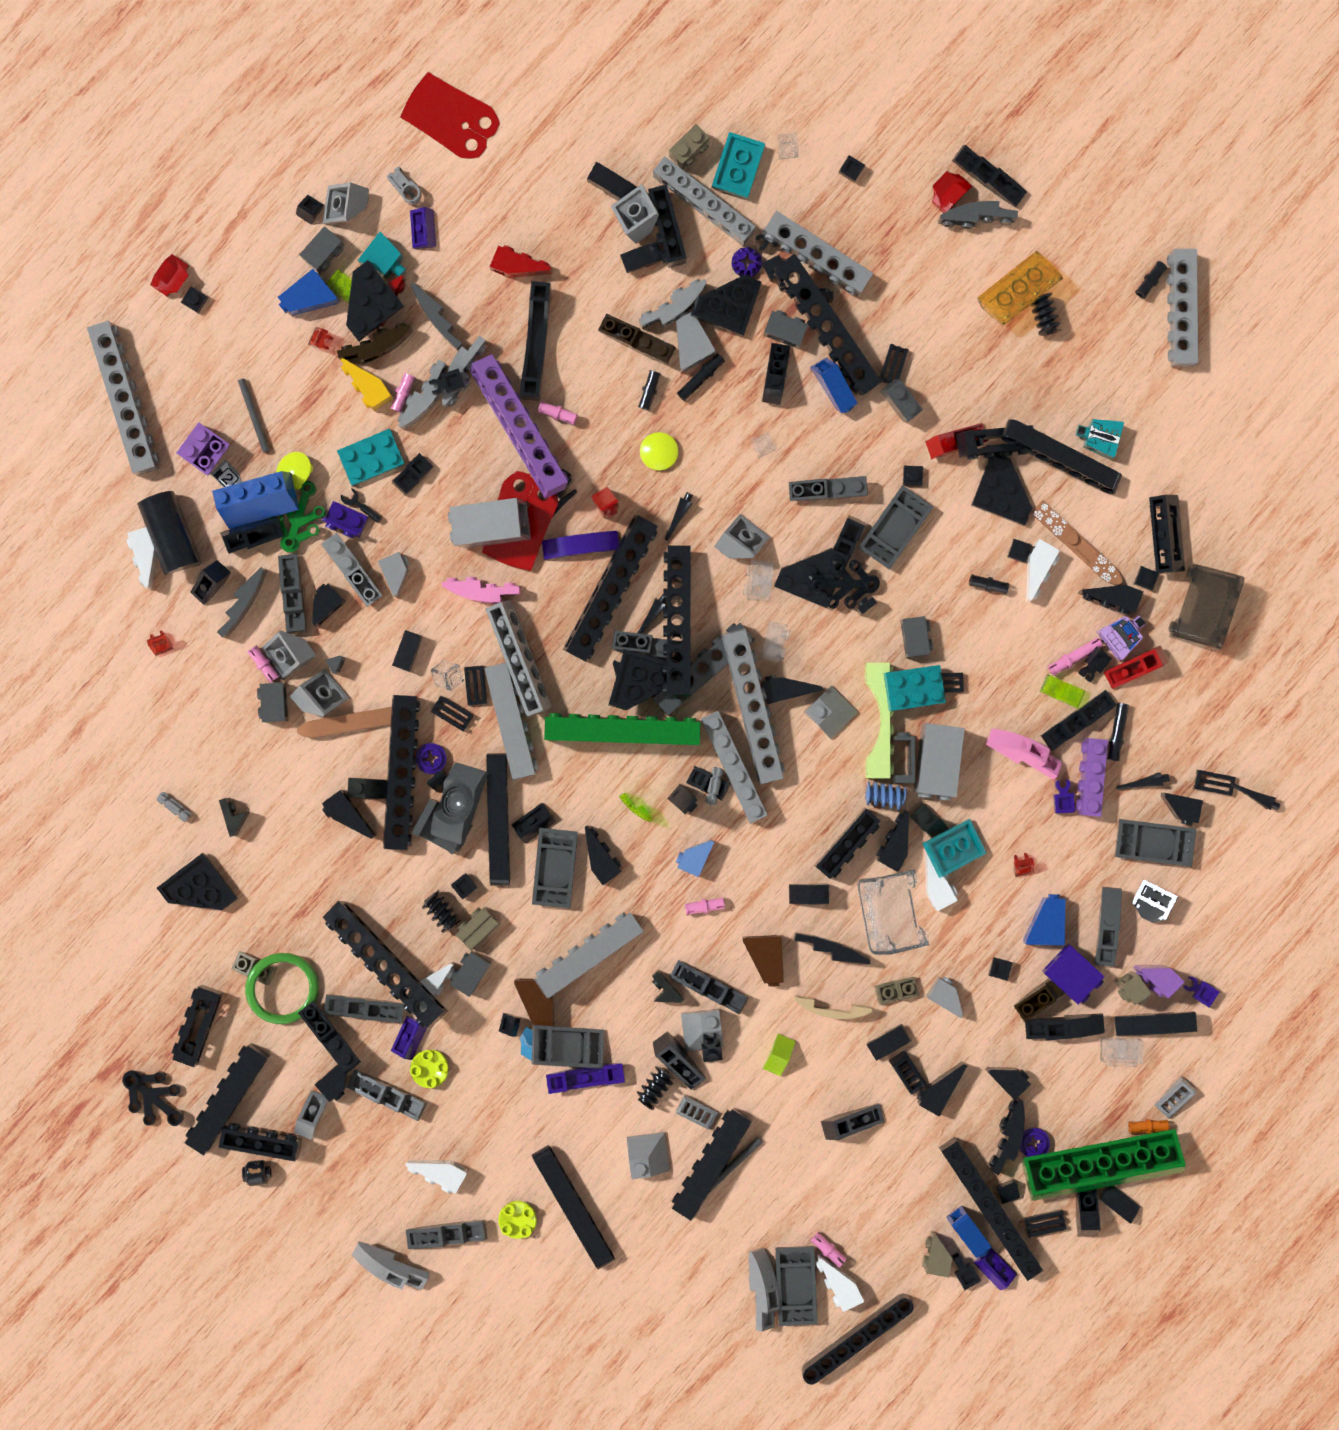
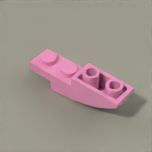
(473, 590)
(1024, 749)

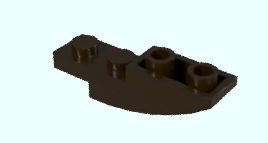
(636, 339)
(383, 343)
(1038, 999)

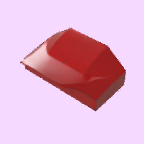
(949, 191)
(170, 276)

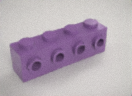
(1092, 777)

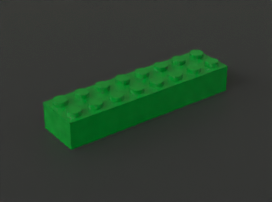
(622, 730)
(1103, 1164)

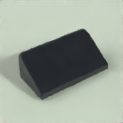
(407, 651)
(529, 824)
(1119, 1203)

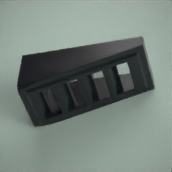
(902, 1061)

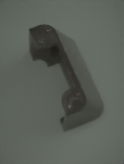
(1207, 607)

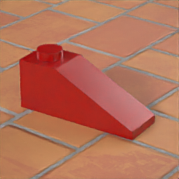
(1136, 667)

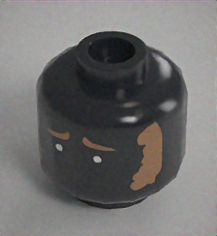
(256, 1173)

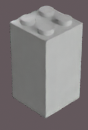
(489, 523)
(939, 761)

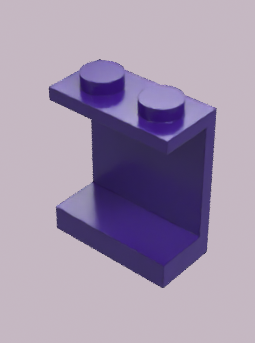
(1073, 974)

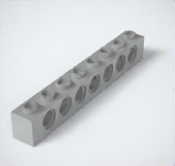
(98, 335)
(731, 641)

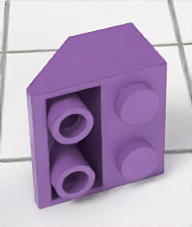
(203, 449)
(1161, 978)

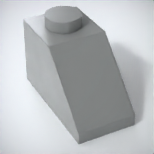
(395, 571)
(945, 995)
(310, 1115)

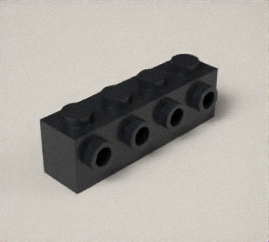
(667, 226)
(844, 847)
(259, 1142)

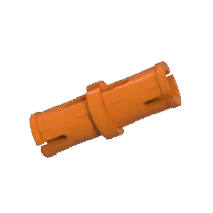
(1147, 1126)

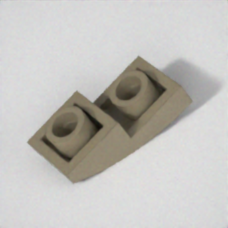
(245, 963)
(896, 990)

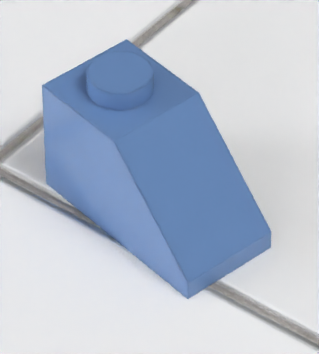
(694, 858)

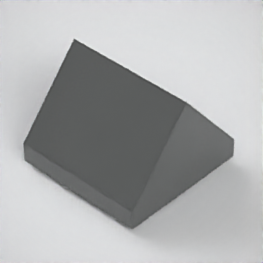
(335, 664)

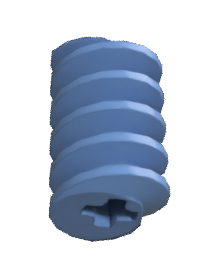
(885, 795)

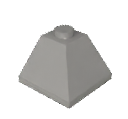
(344, 202)
(636, 214)
(741, 539)
(287, 653)
(319, 694)
(830, 712)
(700, 1023)
(647, 1155)

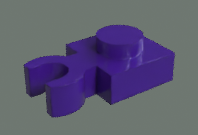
(1063, 801)
(1202, 992)

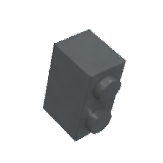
(322, 250)
(785, 329)
(901, 400)
(916, 636)
(273, 702)
(470, 973)

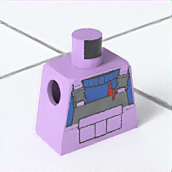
(1122, 635)

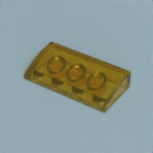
(1019, 288)

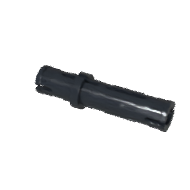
(697, 380)
(1116, 740)

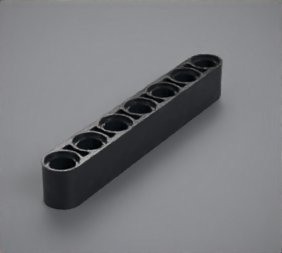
(1061, 456)
(498, 819)
(573, 1207)
(854, 1347)

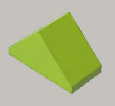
(779, 1054)

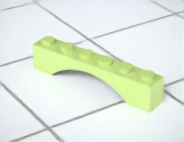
(878, 761)

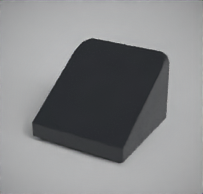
(309, 209)
(437, 781)
(1008, 1191)

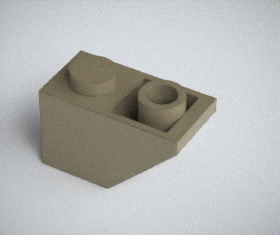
(938, 1258)

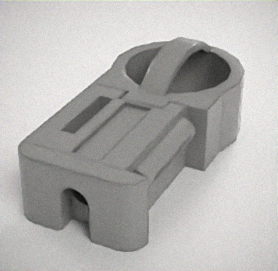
(403, 185)

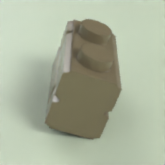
(477, 928)

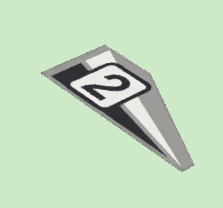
(226, 474)

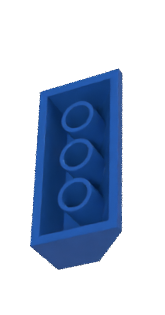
(256, 499)

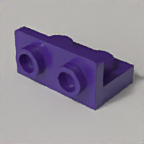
(345, 519)

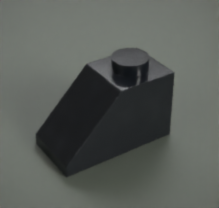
(210, 581)
(325, 603)
(1183, 808)
(809, 893)
(1010, 1079)
(333, 1084)

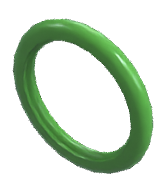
(260, 966)

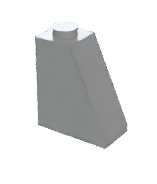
(692, 342)

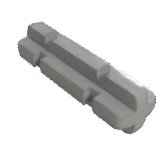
(714, 785)
(173, 806)

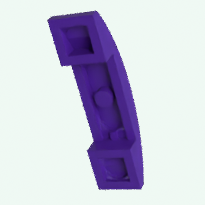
(580, 544)
(584, 1077)

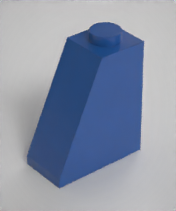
(307, 295)
(834, 385)
(1048, 923)
(969, 1232)

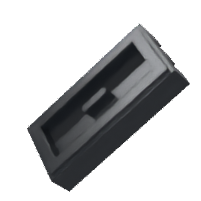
(898, 349)
(960, 682)
(483, 686)
(438, 705)
(1198, 779)
(1046, 1223)

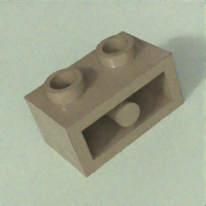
(689, 146)
(1132, 988)

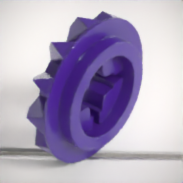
(752, 269)
(423, 753)
(1042, 1146)

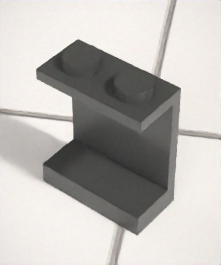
(910, 777)
(423, 829)

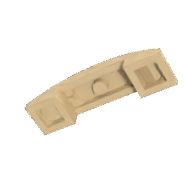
(856, 1010)

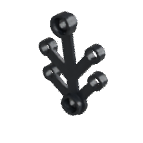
(846, 584)
(150, 1096)

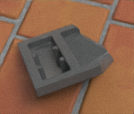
(1153, 902)

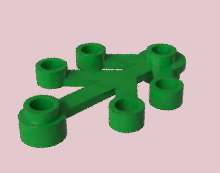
(298, 520)

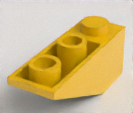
(371, 387)

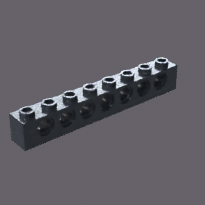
(848, 345)
(637, 525)
(682, 556)
(390, 840)
(434, 1010)
(991, 1209)

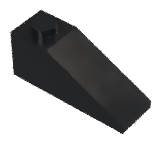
(782, 688)
(345, 812)
(677, 1060)
(939, 1091)
(852, 1122)

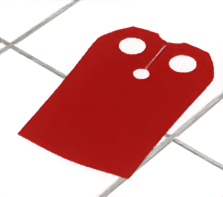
(440, 111)
(523, 553)

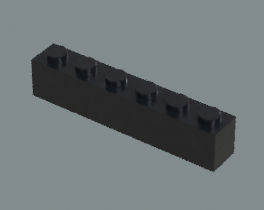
(226, 1099)
(712, 1163)

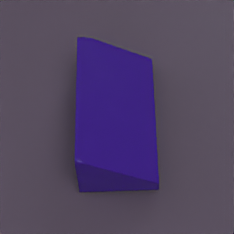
(422, 228)
(408, 1039)
(995, 1269)

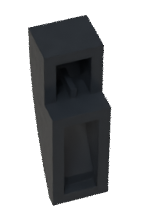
(609, 182)
(251, 534)
(849, 536)

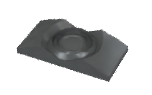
(895, 527)
(458, 803)
(1155, 842)
(554, 867)
(567, 1047)
(796, 1285)

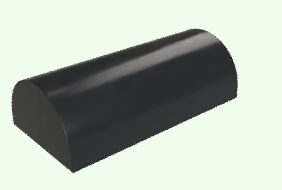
(169, 532)

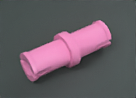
(403, 392)
(557, 413)
(263, 664)
(704, 906)
(828, 1249)

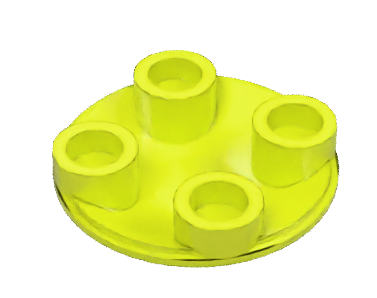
(659, 451)
(299, 467)
(429, 1068)
(517, 1219)

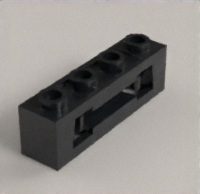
(968, 444)
(1167, 534)
(186, 1055)

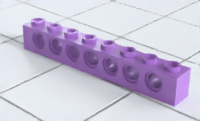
(518, 435)

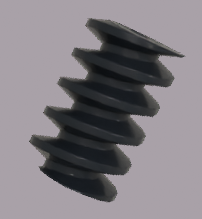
(1045, 315)
(440, 911)
(655, 1087)

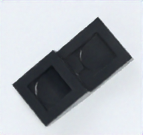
(641, 257)
(412, 474)
(700, 780)
(888, 1042)

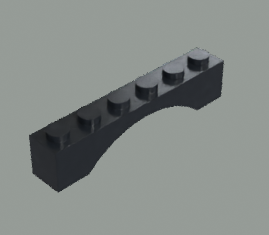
(536, 341)

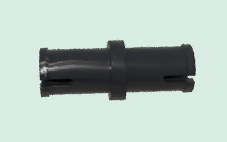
(1151, 279)
(649, 390)
(988, 584)

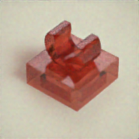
(318, 337)
(159, 644)
(1023, 867)

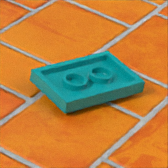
(738, 165)
(370, 457)
(914, 687)
(954, 848)

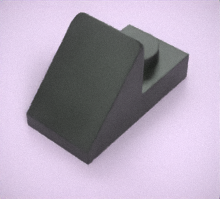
(367, 788)
(232, 821)
(928, 821)
(669, 993)

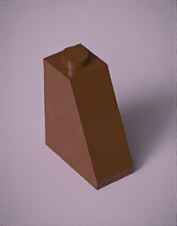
(767, 957)
(536, 1004)

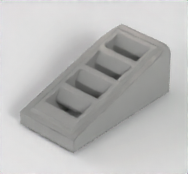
(1186, 1096)
(682, 1104)

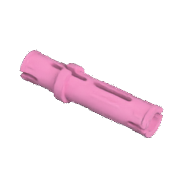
(1073, 657)

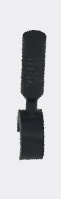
(363, 507)

